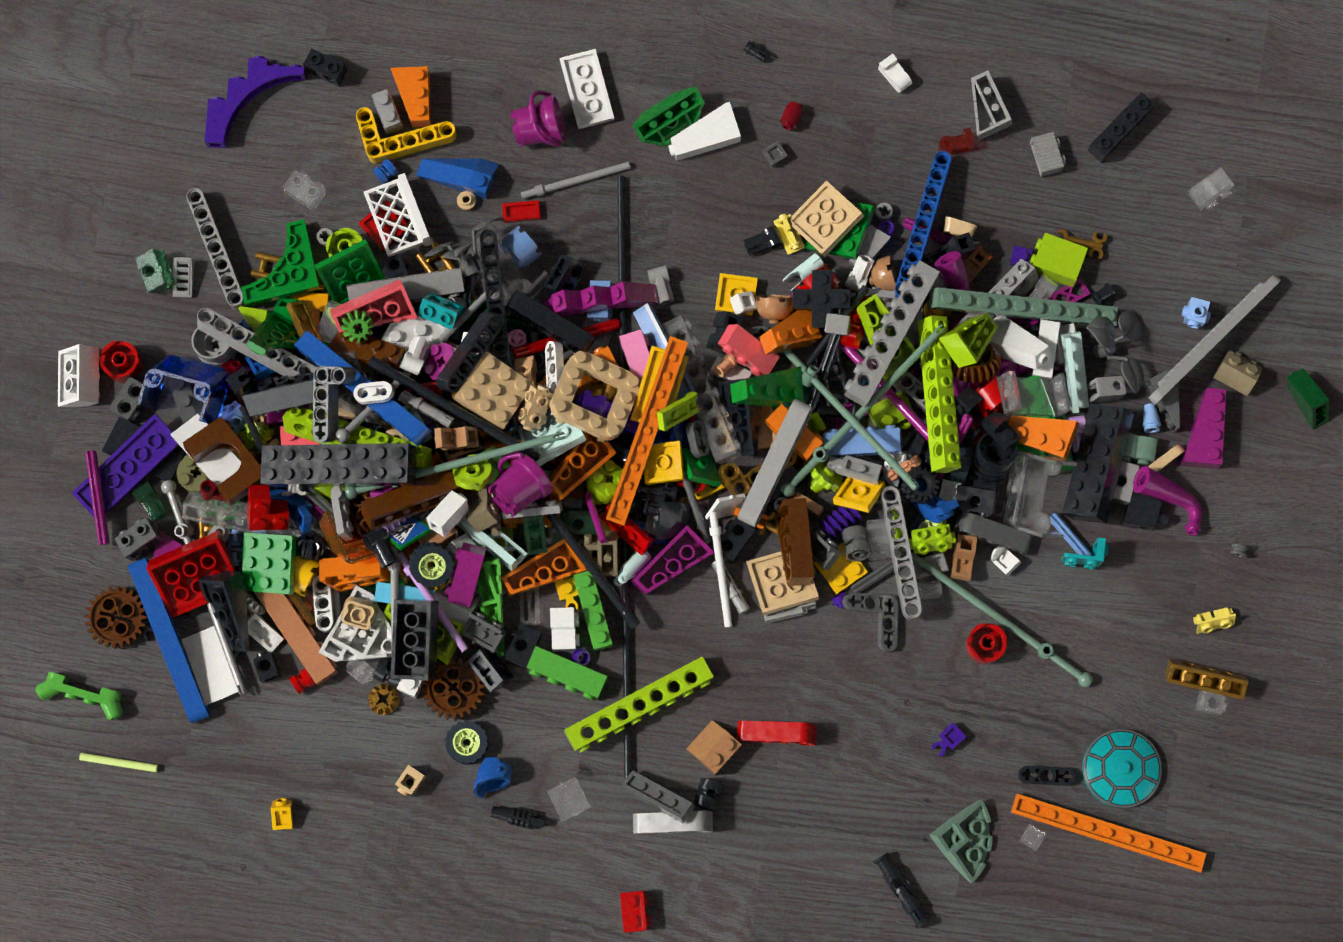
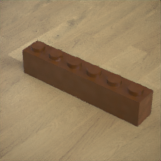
(410, 500)

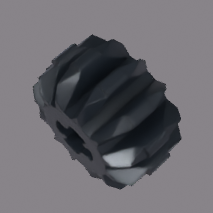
(310, 546)

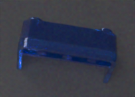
(208, 380)

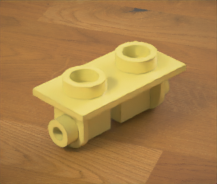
(790, 237)
(1223, 619)

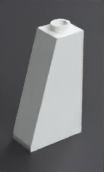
(707, 134)
(1019, 345)

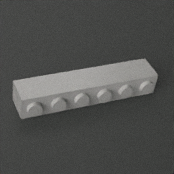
(416, 285)

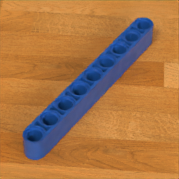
(925, 219)
(389, 411)
(169, 643)

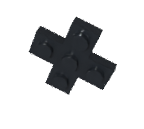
(821, 297)

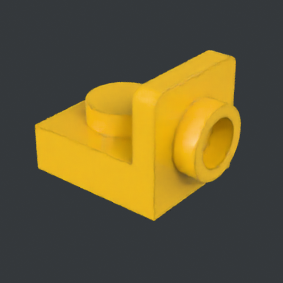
(281, 814)

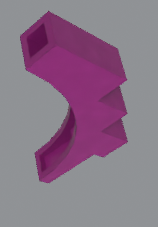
(600, 297)

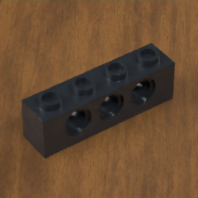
(1121, 127)

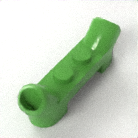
(58, 683)

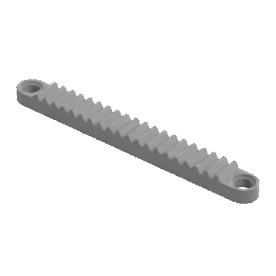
(1213, 338)

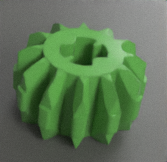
(353, 333)

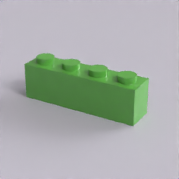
(593, 611)
(566, 672)

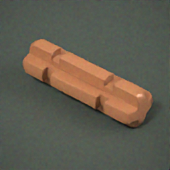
(908, 465)

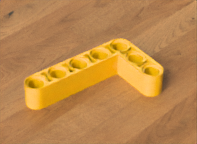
(401, 140)

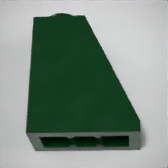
(1309, 398)

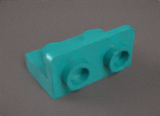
(440, 310)

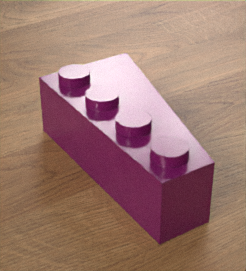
(1207, 432)

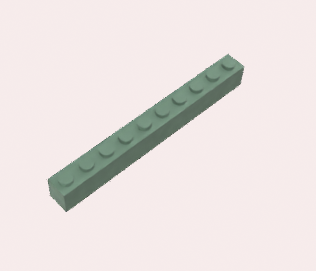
(1019, 306)

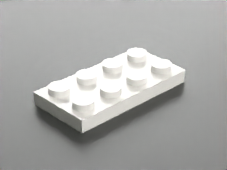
(586, 89)

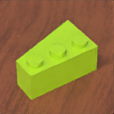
(969, 339)

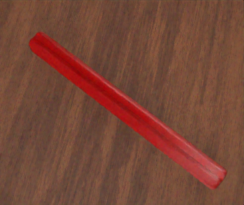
(540, 345)

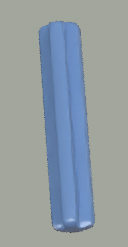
(1069, 535)

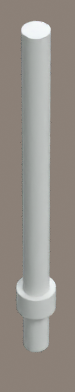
(715, 532)

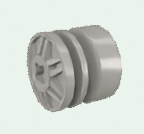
(204, 344)

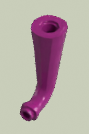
(955, 276)
(1158, 486)

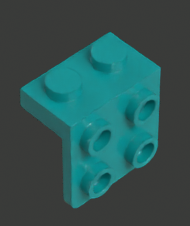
(1099, 552)

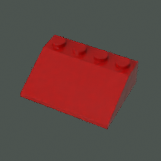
(178, 571)

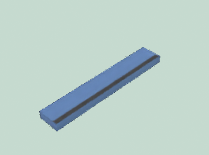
(657, 337)

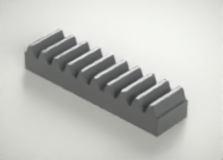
(658, 796)

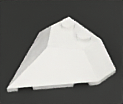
(353, 643)

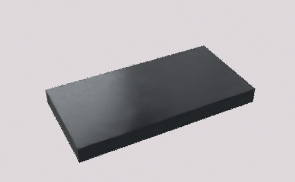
(124, 430)

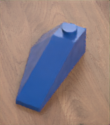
(460, 174)

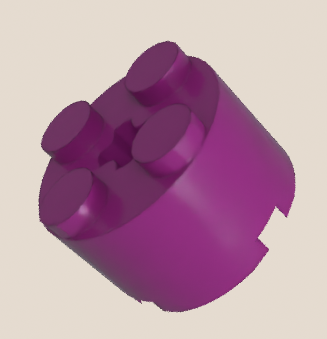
(438, 358)

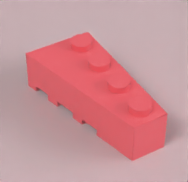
(383, 305)

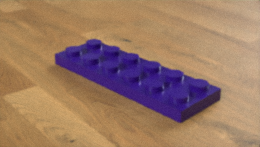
(130, 464)

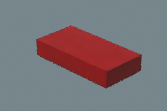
(521, 211)

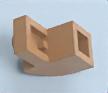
(456, 438)
(963, 557)

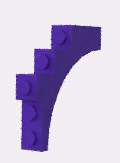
(240, 92)

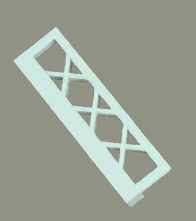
(1075, 371)
(492, 547)

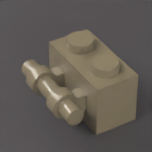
(1238, 372)
(484, 512)
(607, 553)

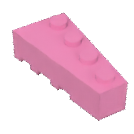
(635, 352)

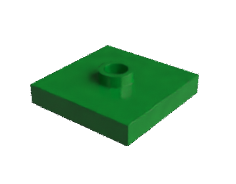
(700, 469)

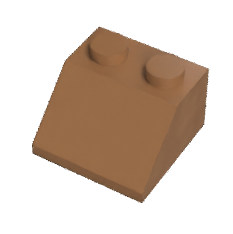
(714, 747)

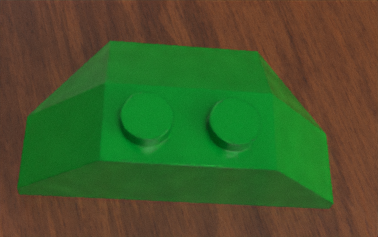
(669, 117)

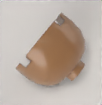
(884, 274)
(774, 307)

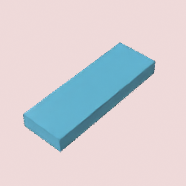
(383, 592)

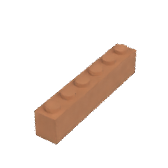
(298, 635)

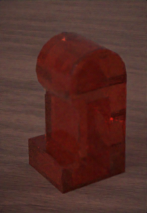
(957, 144)

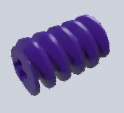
(839, 520)

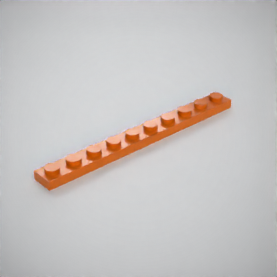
(646, 431)
(1108, 833)

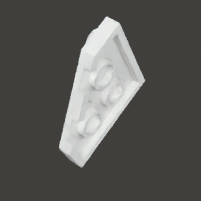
(403, 332)

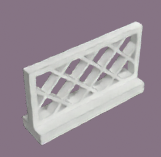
(413, 214)

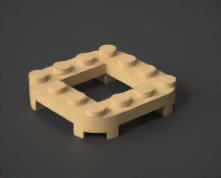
(583, 419)

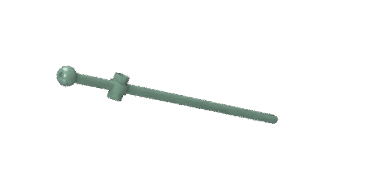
(810, 377)
(788, 488)
(352, 492)
(1084, 679)

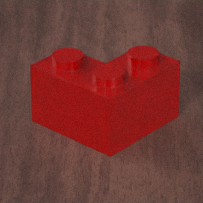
(264, 512)

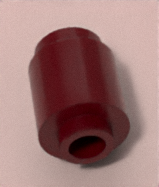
(791, 115)

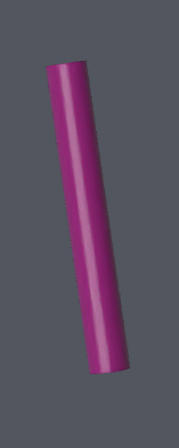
(595, 517)

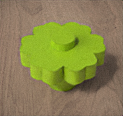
(824, 478)

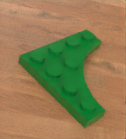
(291, 274)
(273, 334)

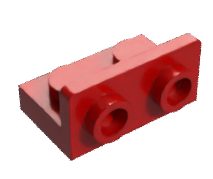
(633, 911)

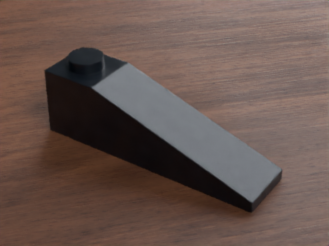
(743, 418)
(228, 597)

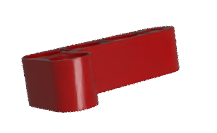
(777, 732)

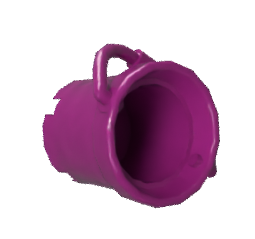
(539, 121)
(519, 484)

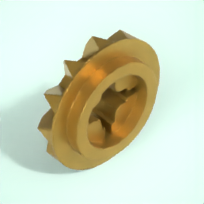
(393, 699)

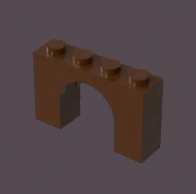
(220, 436)

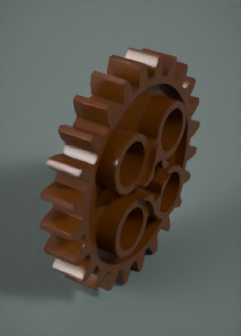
(110, 634)
(441, 701)

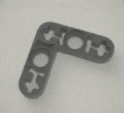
(879, 608)

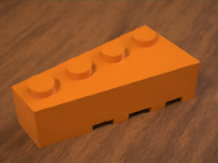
(578, 465)

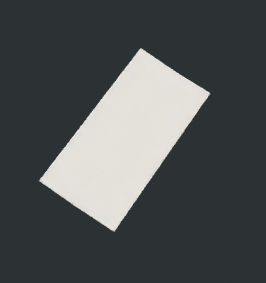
(218, 464)
(209, 665)

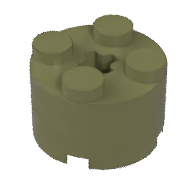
(186, 475)

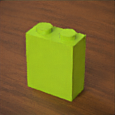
(1058, 259)

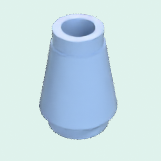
(1151, 420)

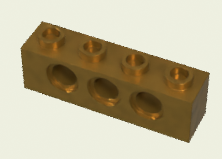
(1206, 679)

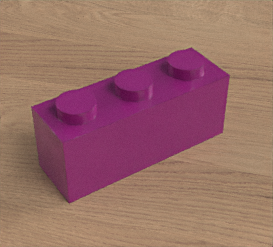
(465, 574)

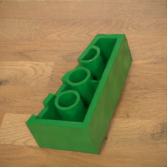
(769, 389)

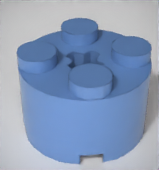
(520, 248)

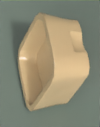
(957, 227)
(359, 613)

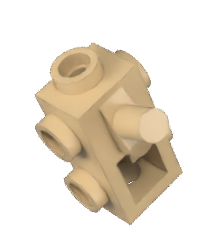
(535, 406)

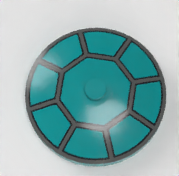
(1121, 768)

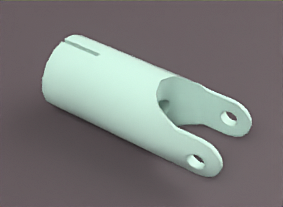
(806, 268)
(632, 567)

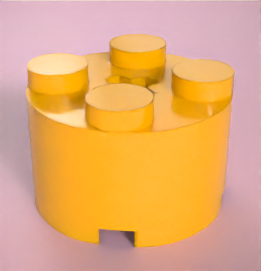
(304, 574)

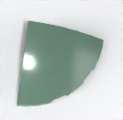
(966, 840)

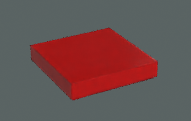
(369, 226)

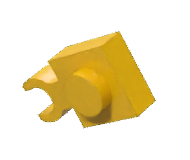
(567, 591)

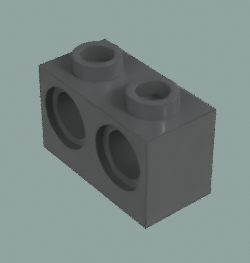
(126, 397)

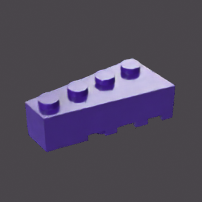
(600, 406)

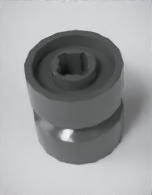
(856, 543)

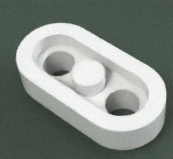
(374, 392)

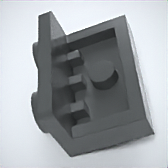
(823, 549)
(483, 632)

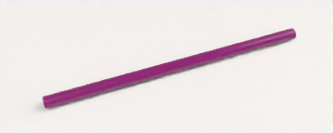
(890, 394)

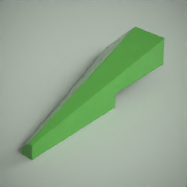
(491, 593)

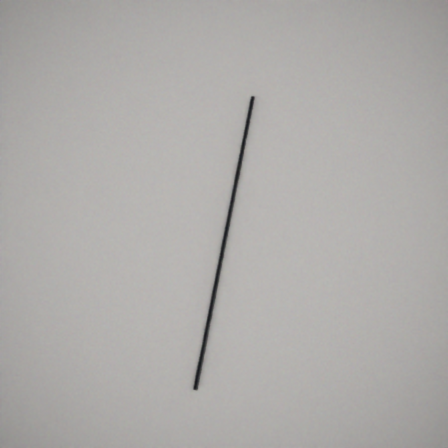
(624, 438)

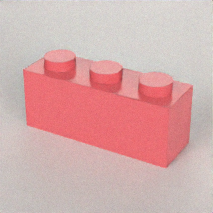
(747, 350)

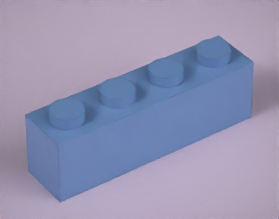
(855, 445)

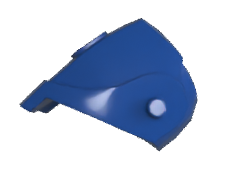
(492, 776)

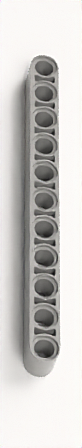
(277, 364)

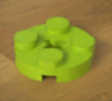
(473, 481)

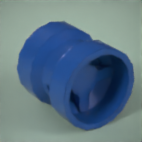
(381, 174)

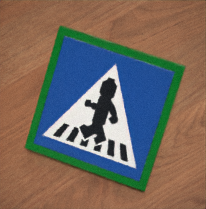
(408, 532)

